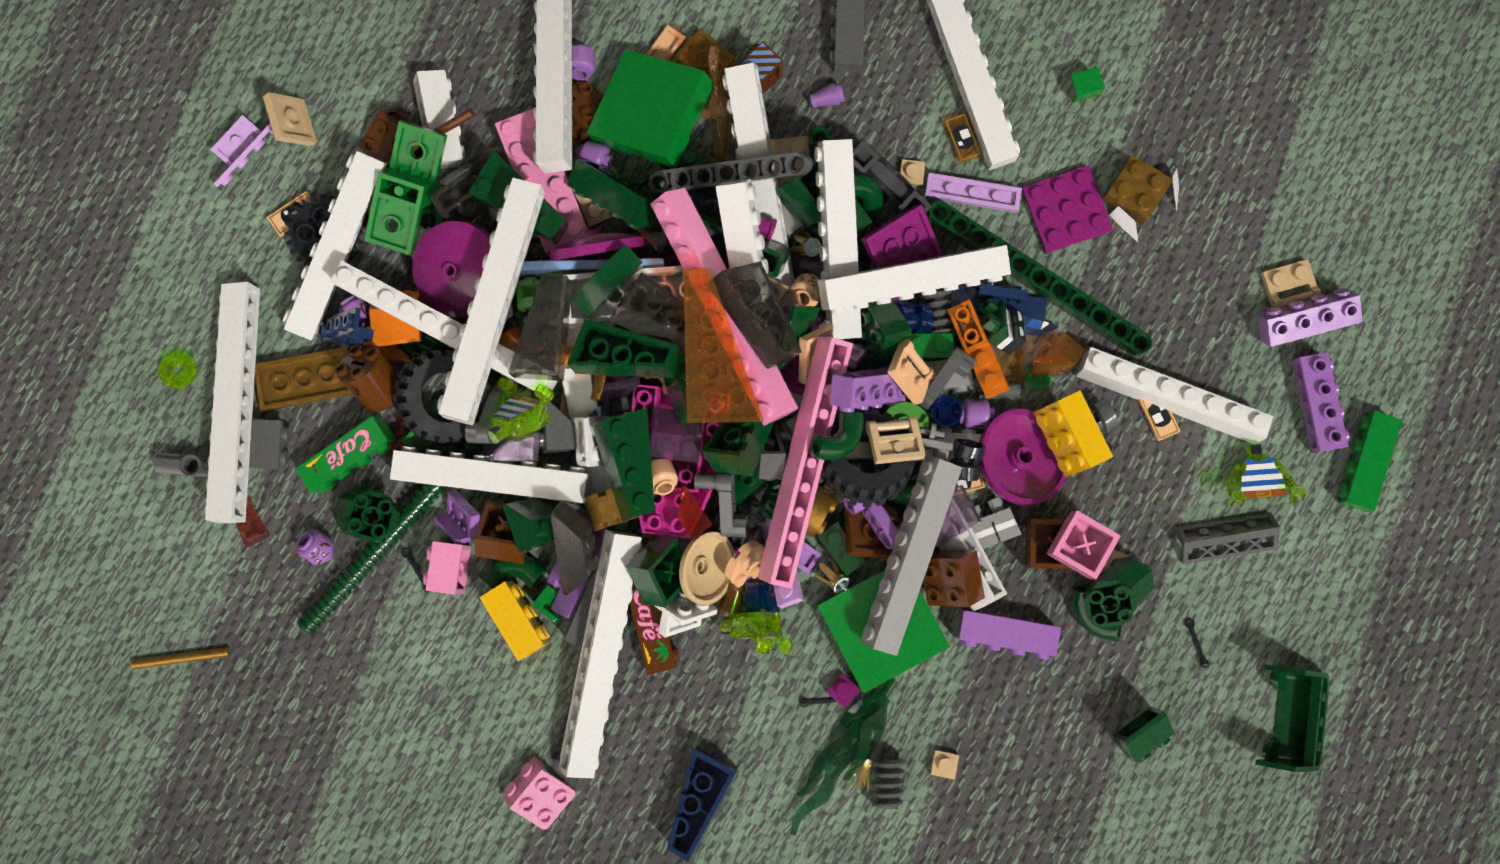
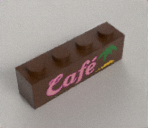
(655, 648)

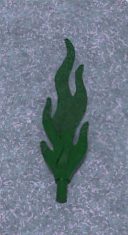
(855, 745)

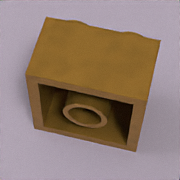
(1137, 189)

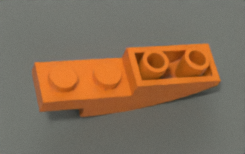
(978, 346)

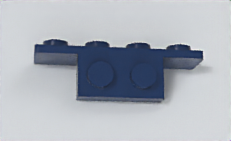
(1013, 296)
(345, 329)

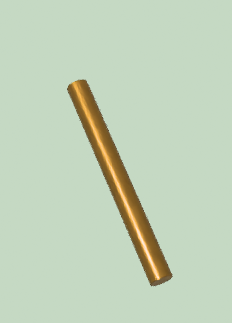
(180, 658)

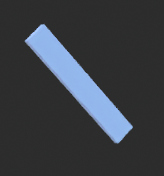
(568, 267)

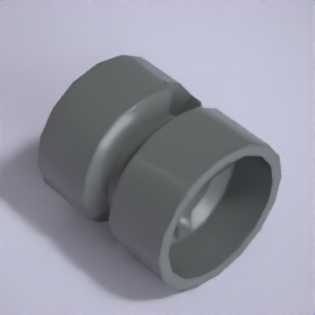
(1104, 415)

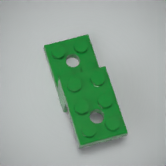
(405, 187)

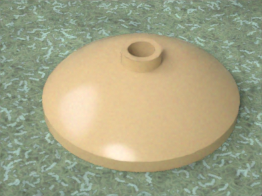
(704, 568)

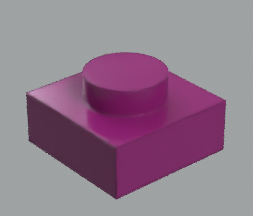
(843, 691)

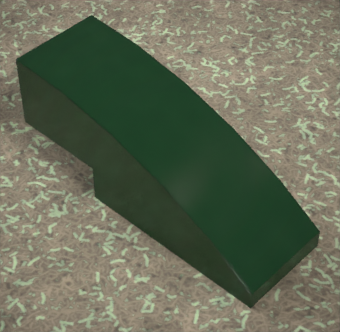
(607, 281)

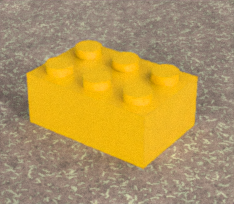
(1073, 434)
(515, 619)

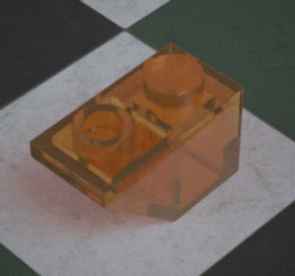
(1059, 358)

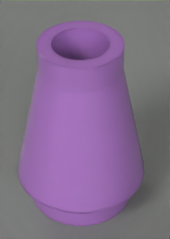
(828, 96)

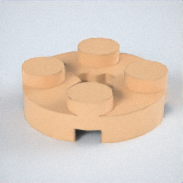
(746, 564)

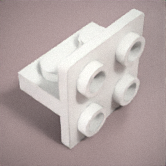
(586, 445)
(683, 615)

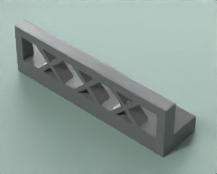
(1229, 533)

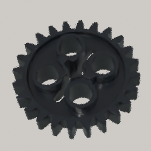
(300, 223)

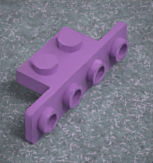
(566, 604)

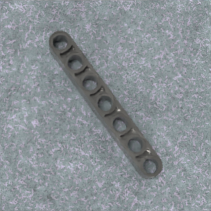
(740, 170)

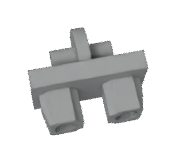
(941, 449)

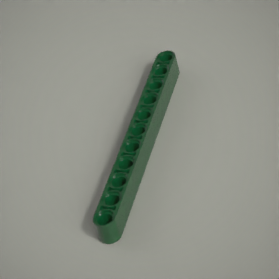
(1050, 280)

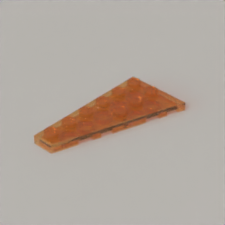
(715, 372)

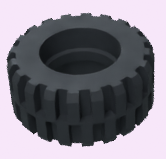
(409, 399)
(862, 486)

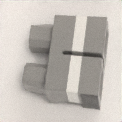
(997, 526)

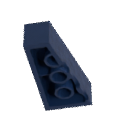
(702, 796)

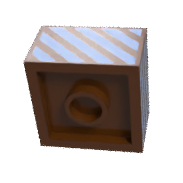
(769, 64)

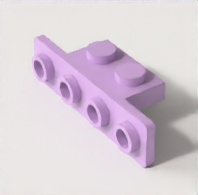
(237, 144)

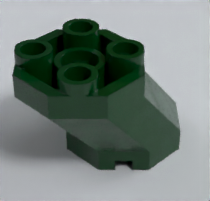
(366, 514)
(1118, 592)

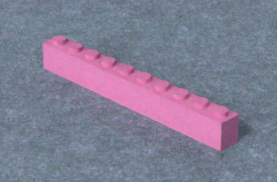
(696, 250)
(801, 470)

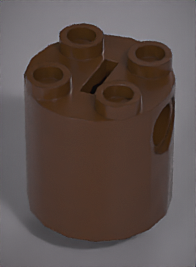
(368, 377)

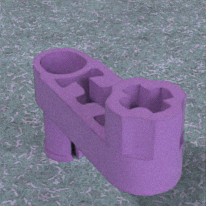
(878, 521)

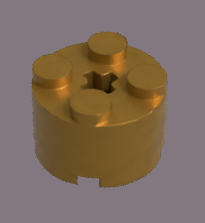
(823, 504)
(603, 510)

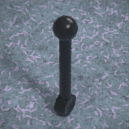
(406, 553)
(1189, 623)
(805, 702)

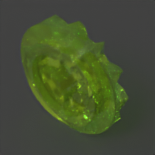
(171, 362)

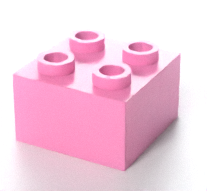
(1083, 544)
(447, 568)

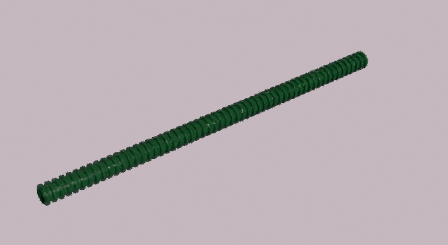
(375, 551)

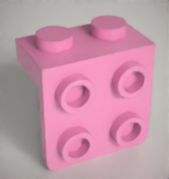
(537, 794)

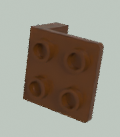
(584, 106)
(381, 134)

